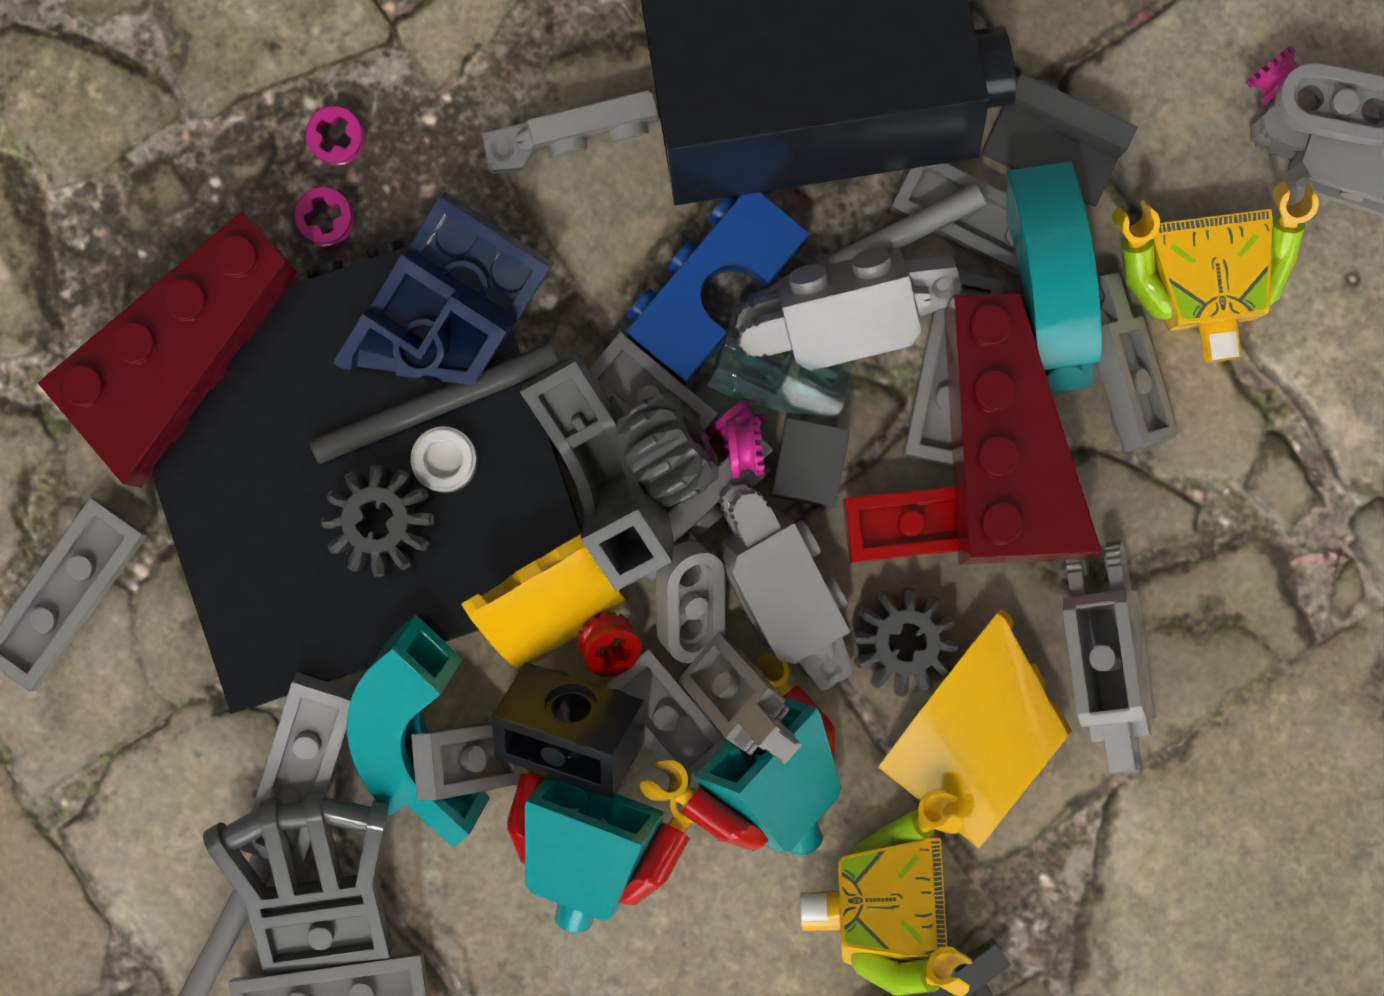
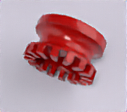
(602, 633)

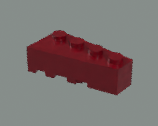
(164, 352)
(1009, 450)

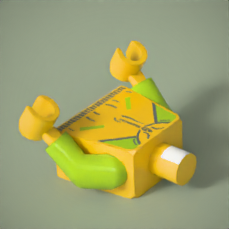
(1214, 267)
(894, 904)

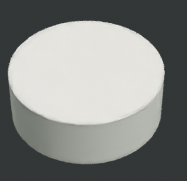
(444, 459)

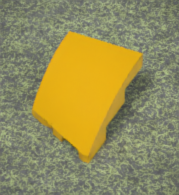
(544, 604)
(981, 733)

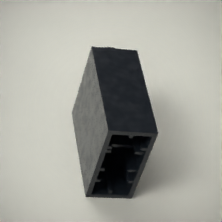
(818, 89)

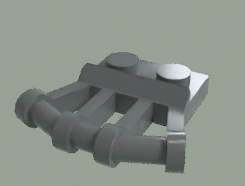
(311, 921)

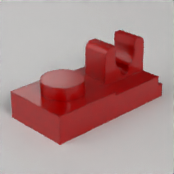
(900, 525)

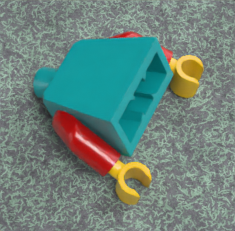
(754, 796)
(591, 848)

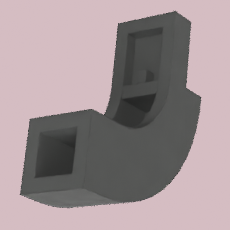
(622, 524)

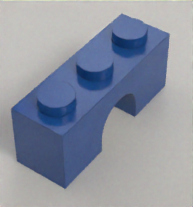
(748, 239)

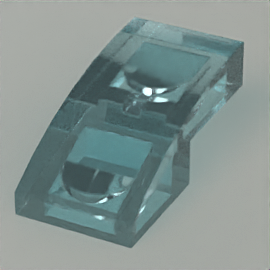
(777, 385)

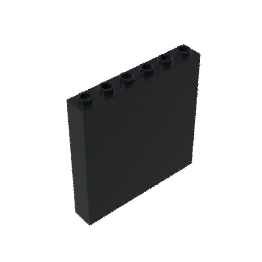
(252, 497)

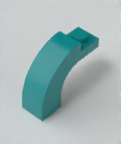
(1056, 271)
(385, 714)

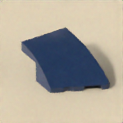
(447, 299)

